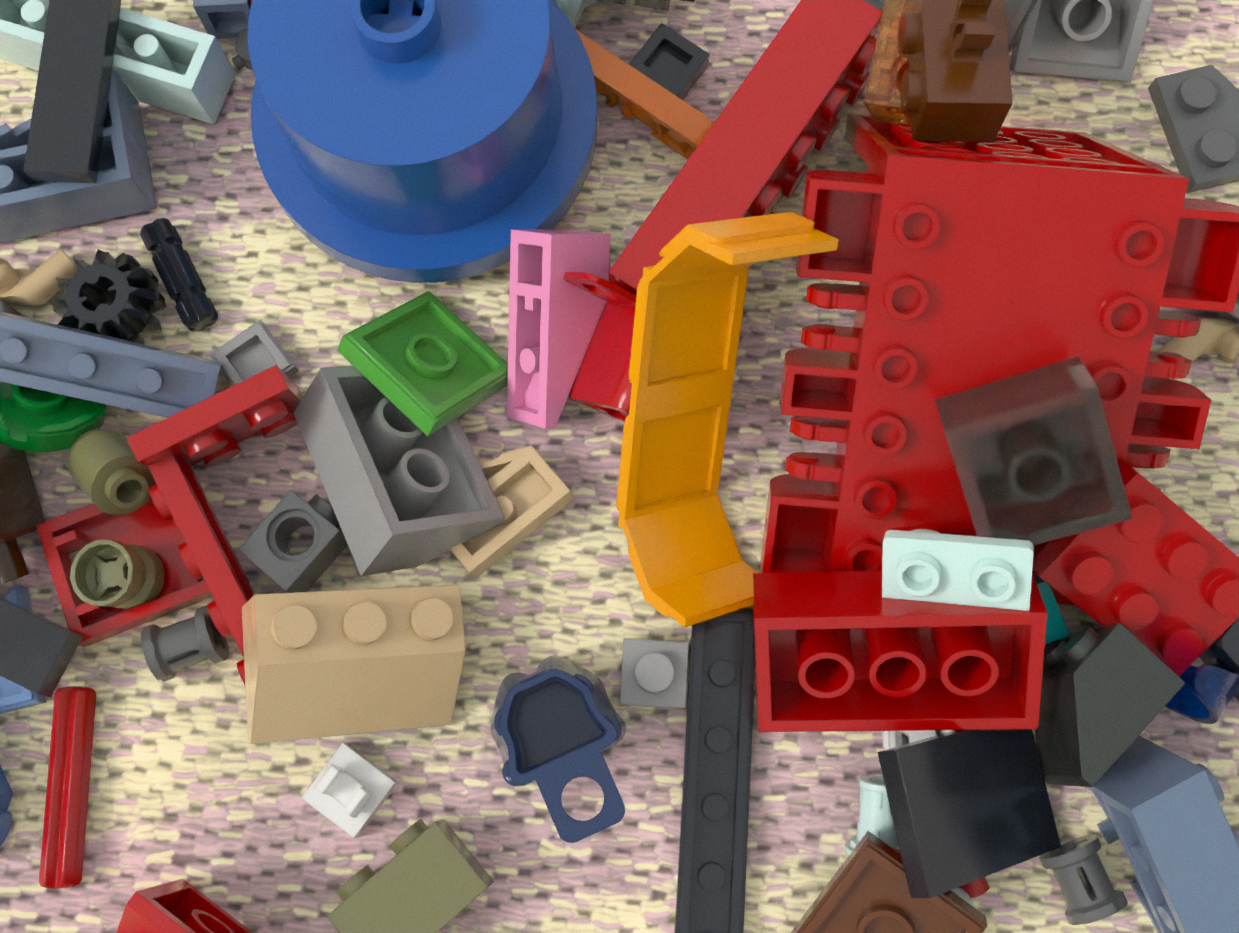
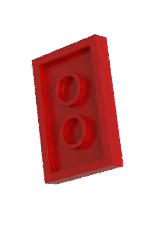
(1150, 574)

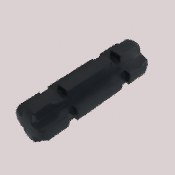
(178, 274)

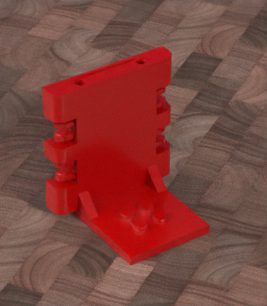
(967, 276)

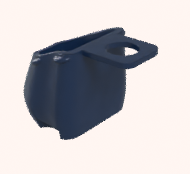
(555, 731)

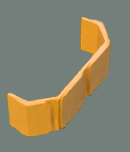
(681, 406)

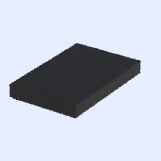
(967, 806)

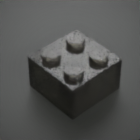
(1035, 454)

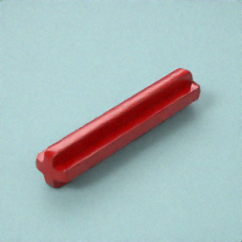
(67, 787)

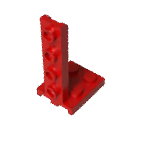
(212, 435)

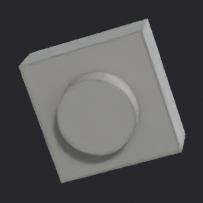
(654, 673)

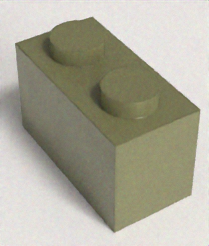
(417, 889)

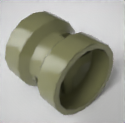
(102, 577)

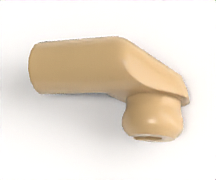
(37, 285)
(1214, 337)

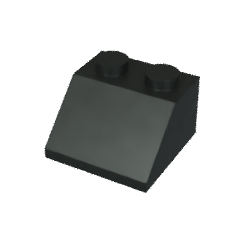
(1097, 701)

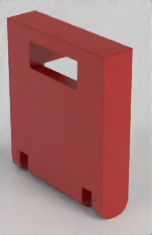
(142, 528)

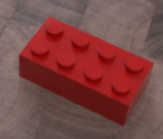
(863, 662)

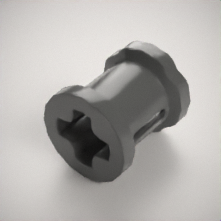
(182, 645)
(1101, 898)

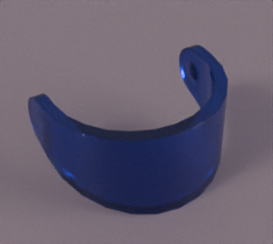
(1205, 693)

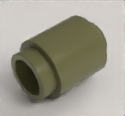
(109, 472)

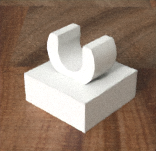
(349, 790)

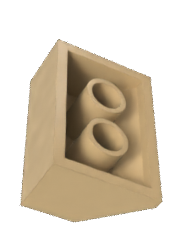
(351, 661)

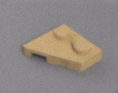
(527, 497)

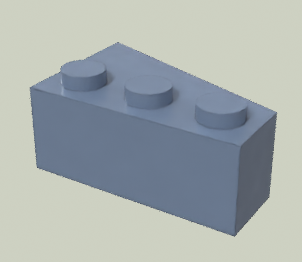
(121, 186)
(1174, 838)

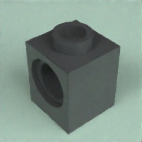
(269, 542)

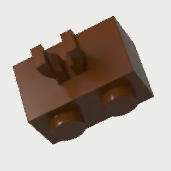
(956, 69)

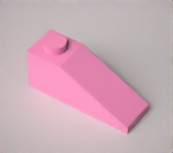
(550, 318)

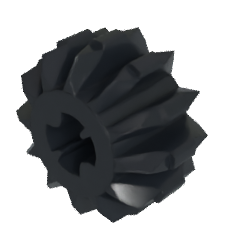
(115, 281)

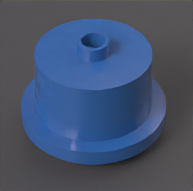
(420, 127)

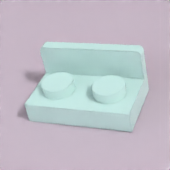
(957, 569)

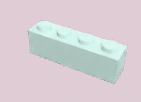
(153, 57)

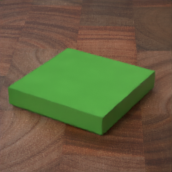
(425, 362)

